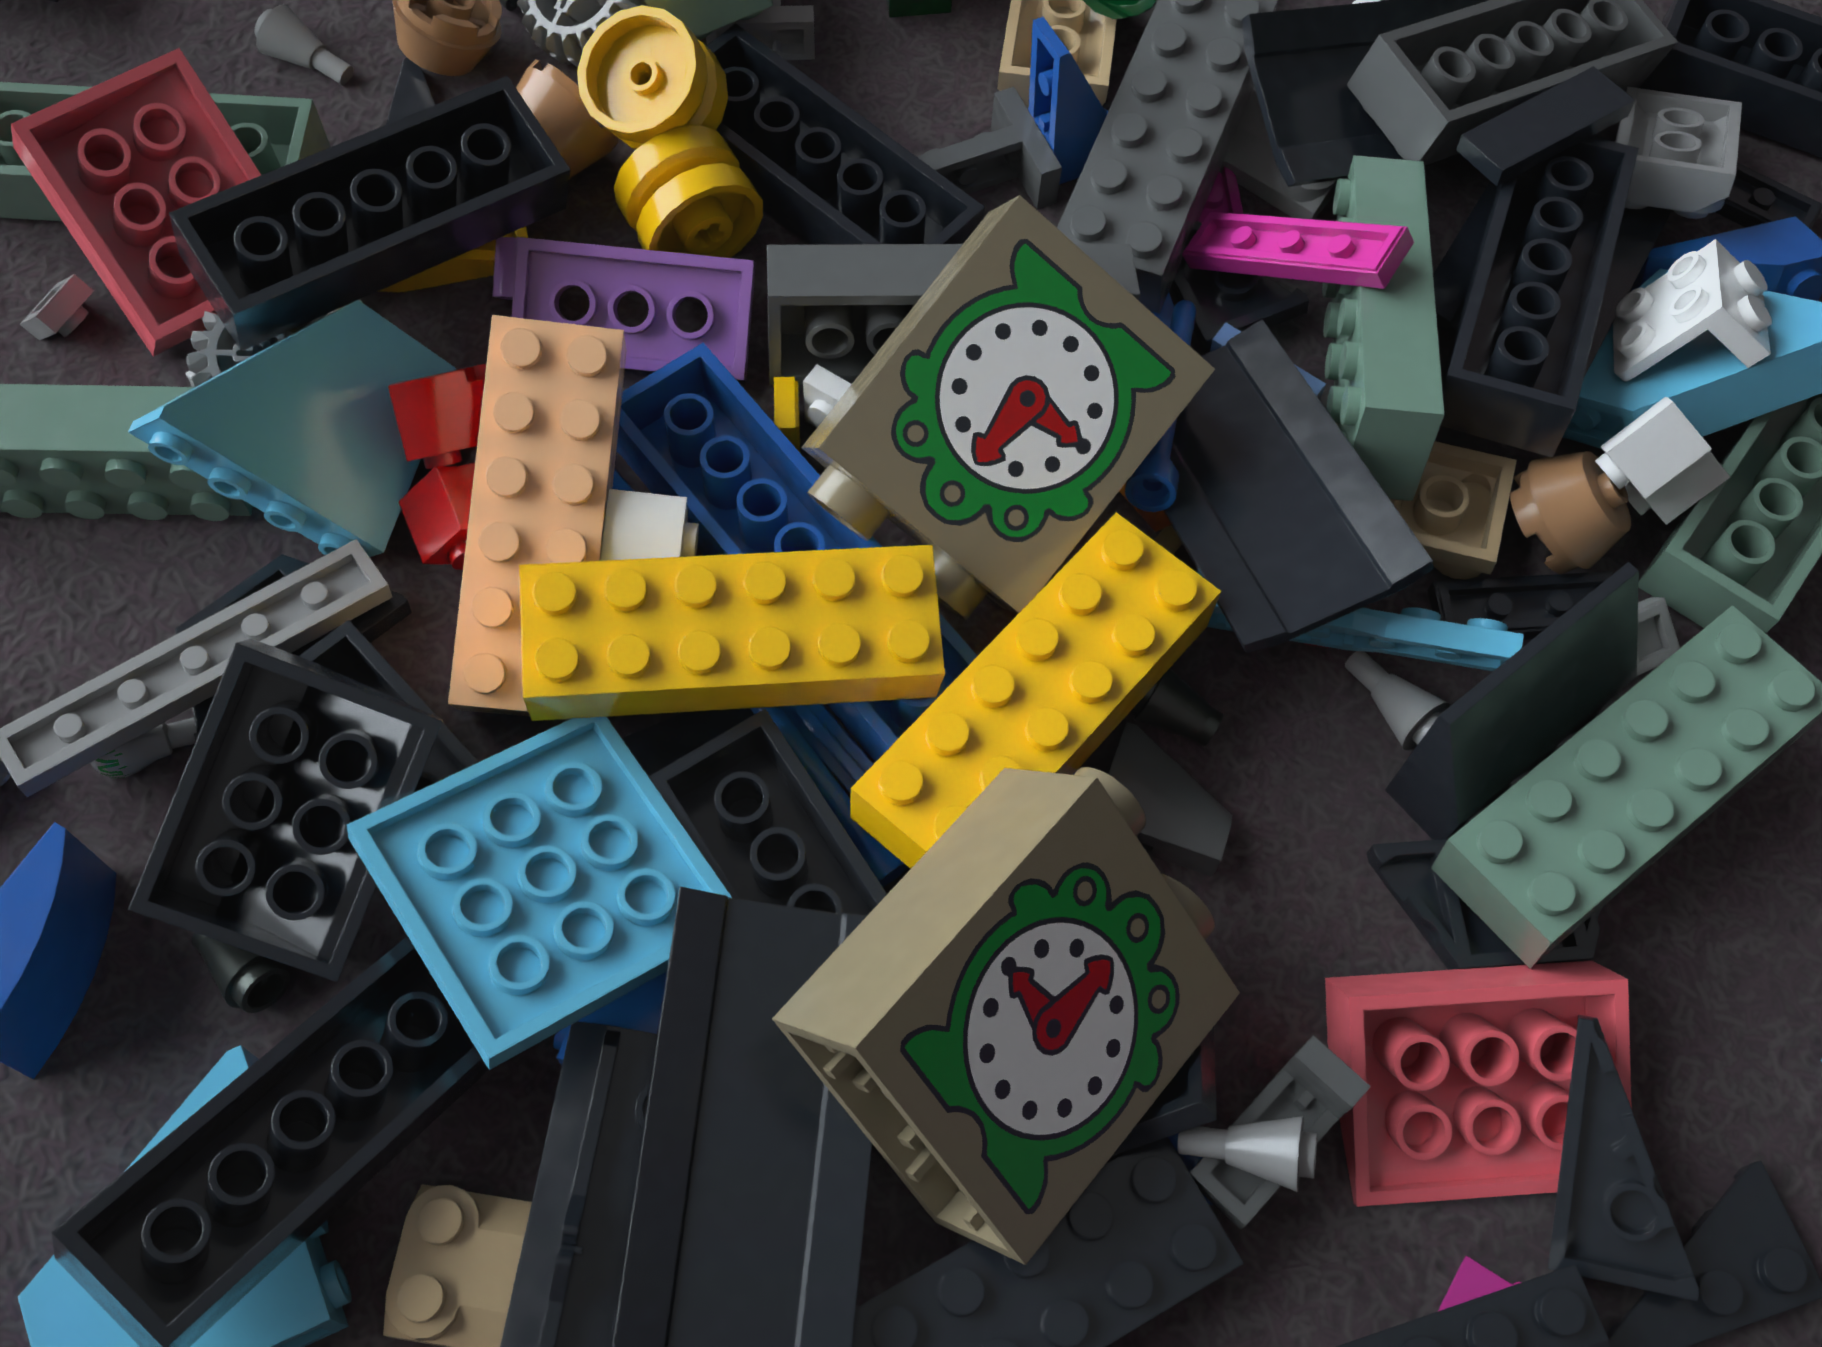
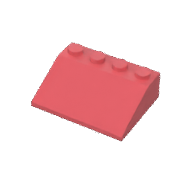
(118, 167)
(1466, 1075)

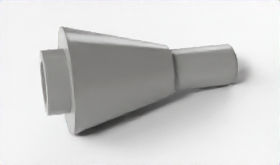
(287, 38)
(1403, 705)
(1267, 1149)

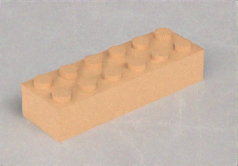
(535, 488)

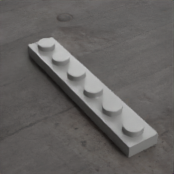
(186, 668)

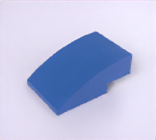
(50, 944)

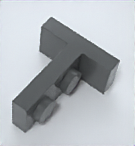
(1008, 152)
(1309, 1086)

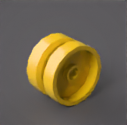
(649, 76)
(688, 194)

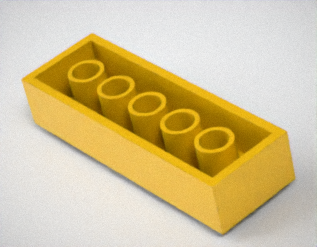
(729, 631)
(1041, 687)

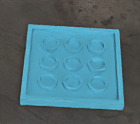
(536, 882)

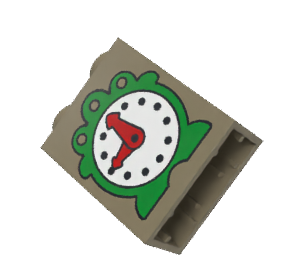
(1004, 411)
(1014, 1004)

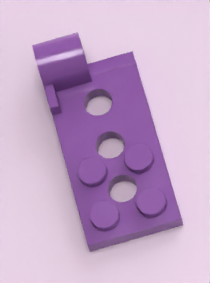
(540, 270)

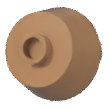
(447, 34)
(1570, 509)

